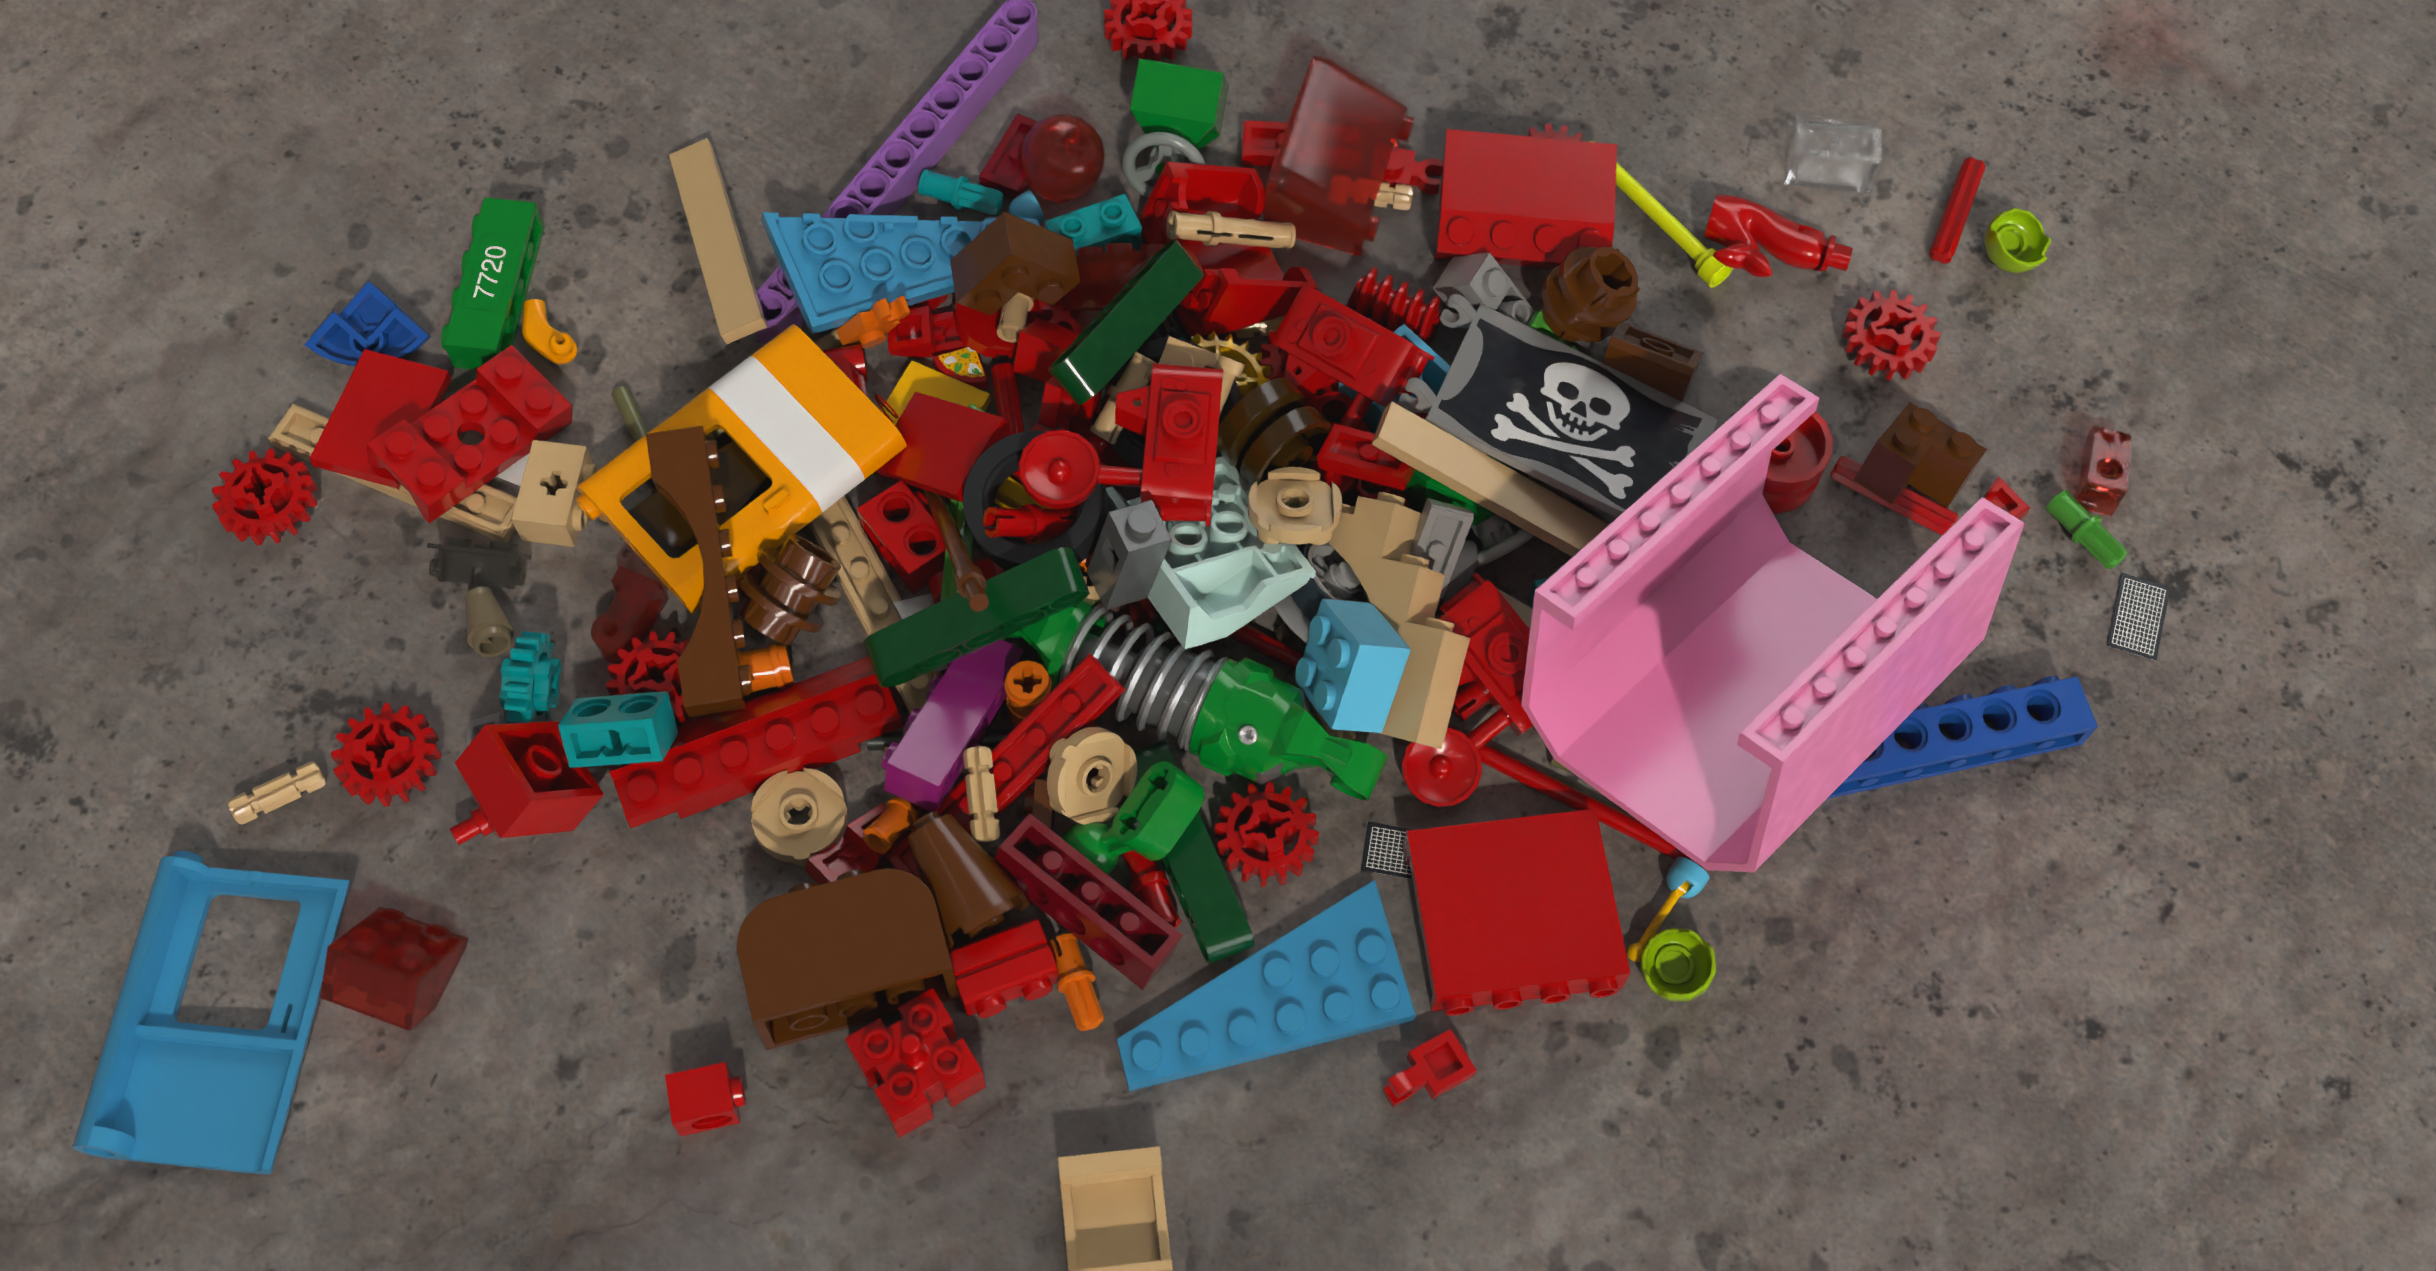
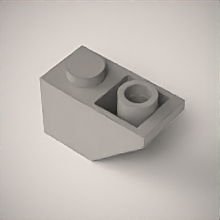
(1485, 283)

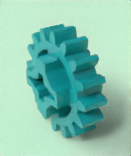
(530, 679)

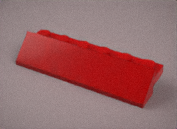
(742, 748)

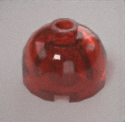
(1062, 157)

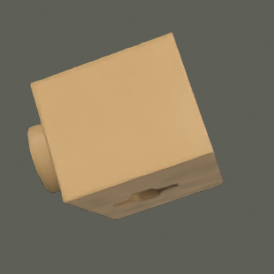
(548, 492)

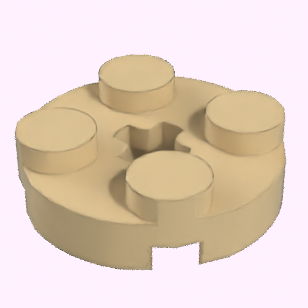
(1278, 522)
(1072, 762)
(796, 790)

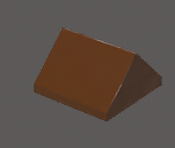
(1653, 360)

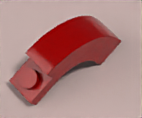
(1036, 351)

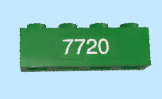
(493, 282)

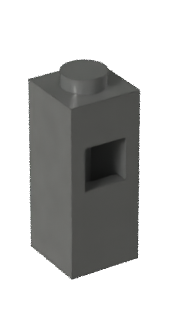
(1128, 554)

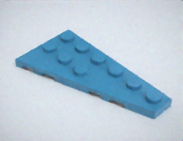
(855, 261)
(1300, 991)

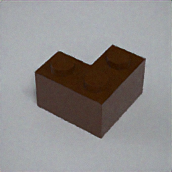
(1013, 259)
(1920, 453)

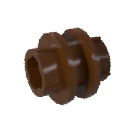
(1589, 294)
(790, 589)

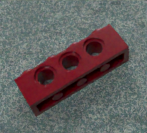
(1087, 901)

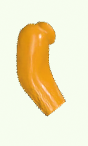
(543, 338)

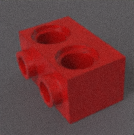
(901, 539)

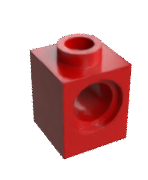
(704, 1098)

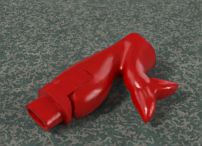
(1744, 224)

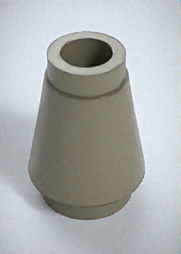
(487, 623)

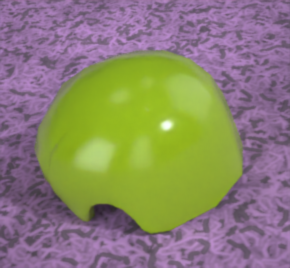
(2016, 241)
(1678, 964)

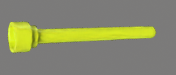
(1709, 268)

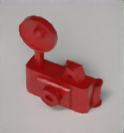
(1346, 346)
(1181, 436)
(1497, 666)

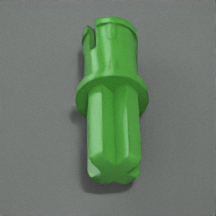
(2086, 529)

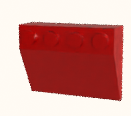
(1524, 197)

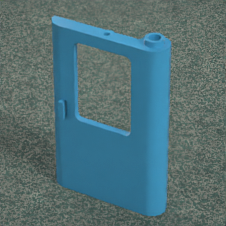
(198, 1089)

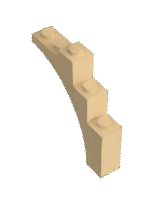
(1378, 546)

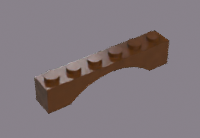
(710, 662)

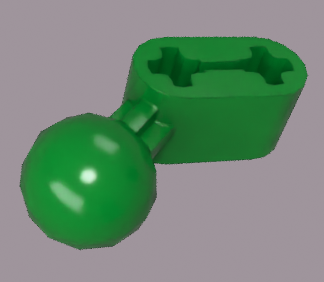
(1146, 822)

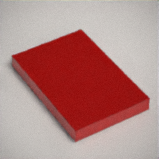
(375, 399)
(942, 444)

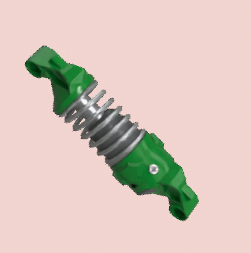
(1219, 710)

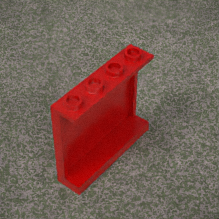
(1516, 911)

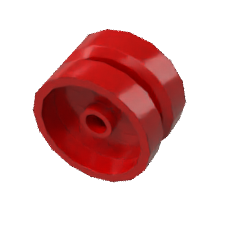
(1798, 465)

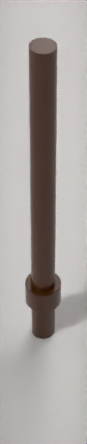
(968, 576)

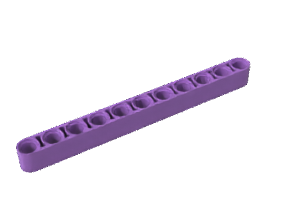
(921, 138)

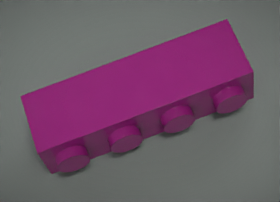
(953, 719)

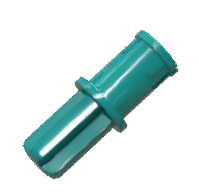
(960, 192)

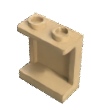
(1115, 1211)

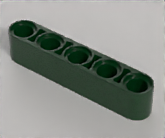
(1126, 322)
(954, 630)
(1201, 880)

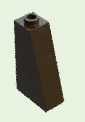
(741, 485)

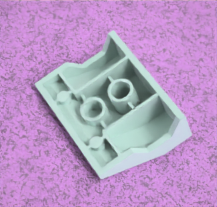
(1223, 572)

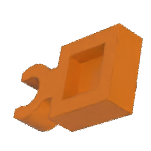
(871, 326)

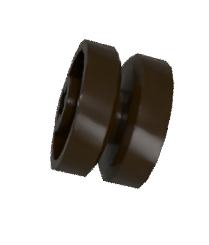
(1271, 431)

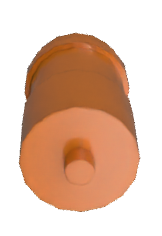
(768, 667)
(1025, 688)

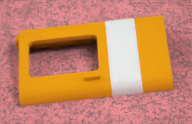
(797, 425)

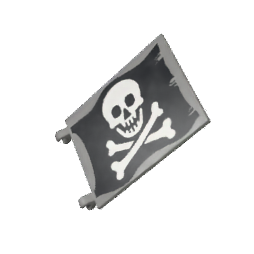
(1556, 411)

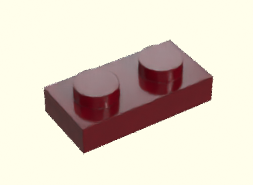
(1002, 168)

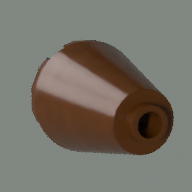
(963, 879)

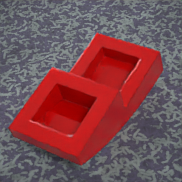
(924, 334)
(850, 851)

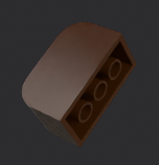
(841, 954)

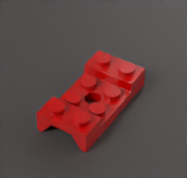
(504, 403)

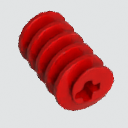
(1395, 306)

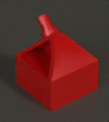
(523, 783)

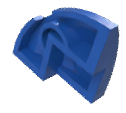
(368, 323)

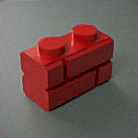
(1003, 969)

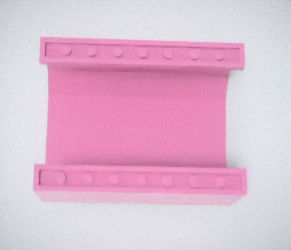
(1726, 671)

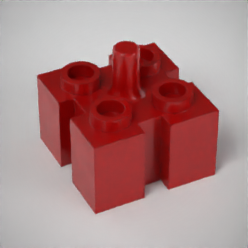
(915, 1062)

